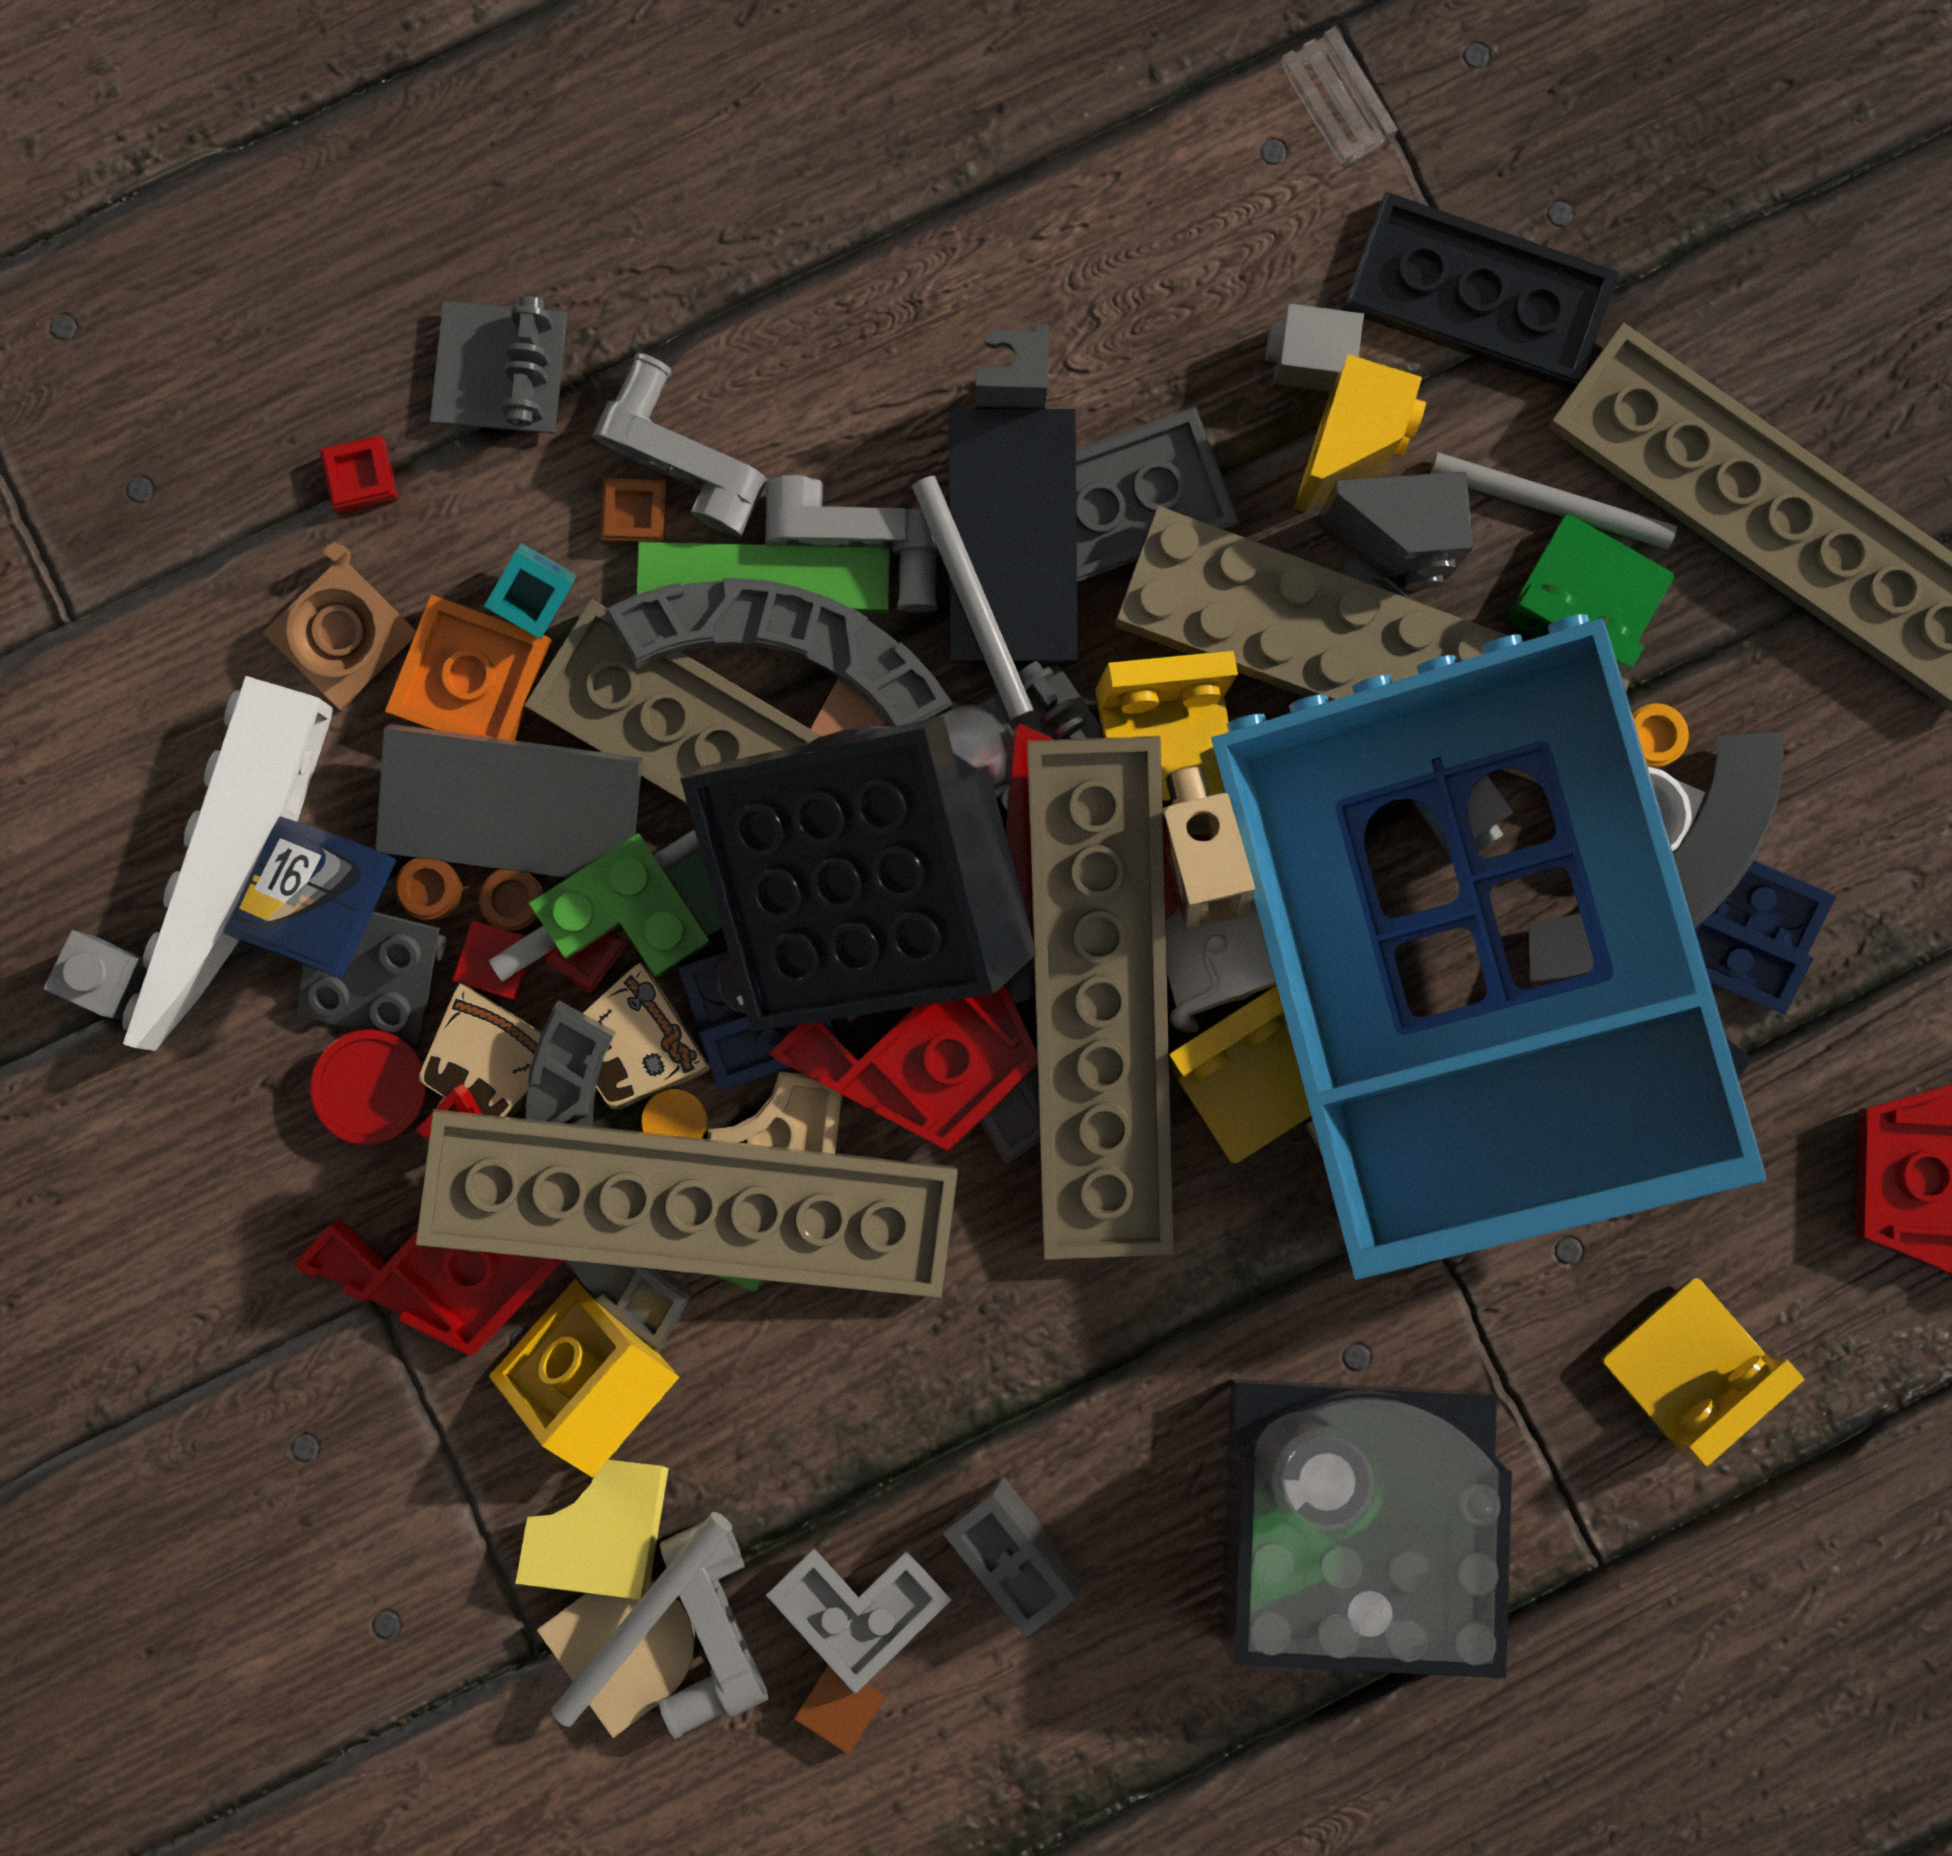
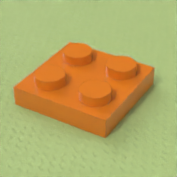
(468, 673)

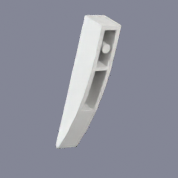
(250, 783)

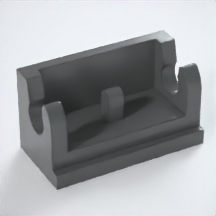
(1025, 380)
(1015, 1557)

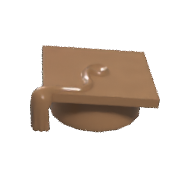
(341, 631)

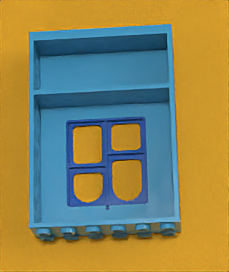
(1536, 1098)

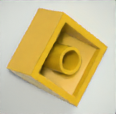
(1362, 426)
(582, 1380)

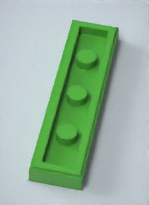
(845, 574)

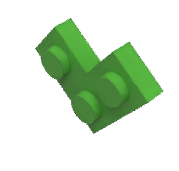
(628, 891)

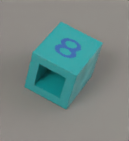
(530, 590)

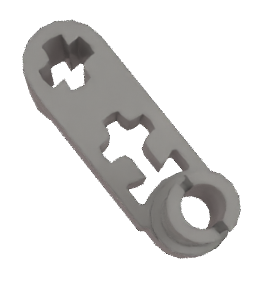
(725, 484)
(799, 519)
(734, 1677)

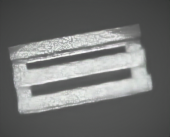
(1360, 87)

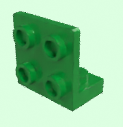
(1595, 577)

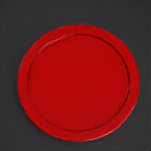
(367, 1087)

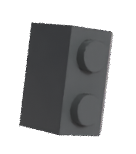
(1403, 525)

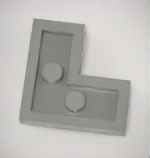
(852, 1631)

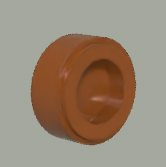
(428, 889)
(506, 900)

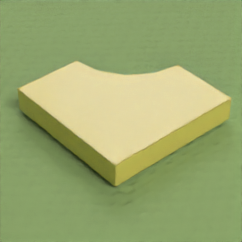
(602, 1539)

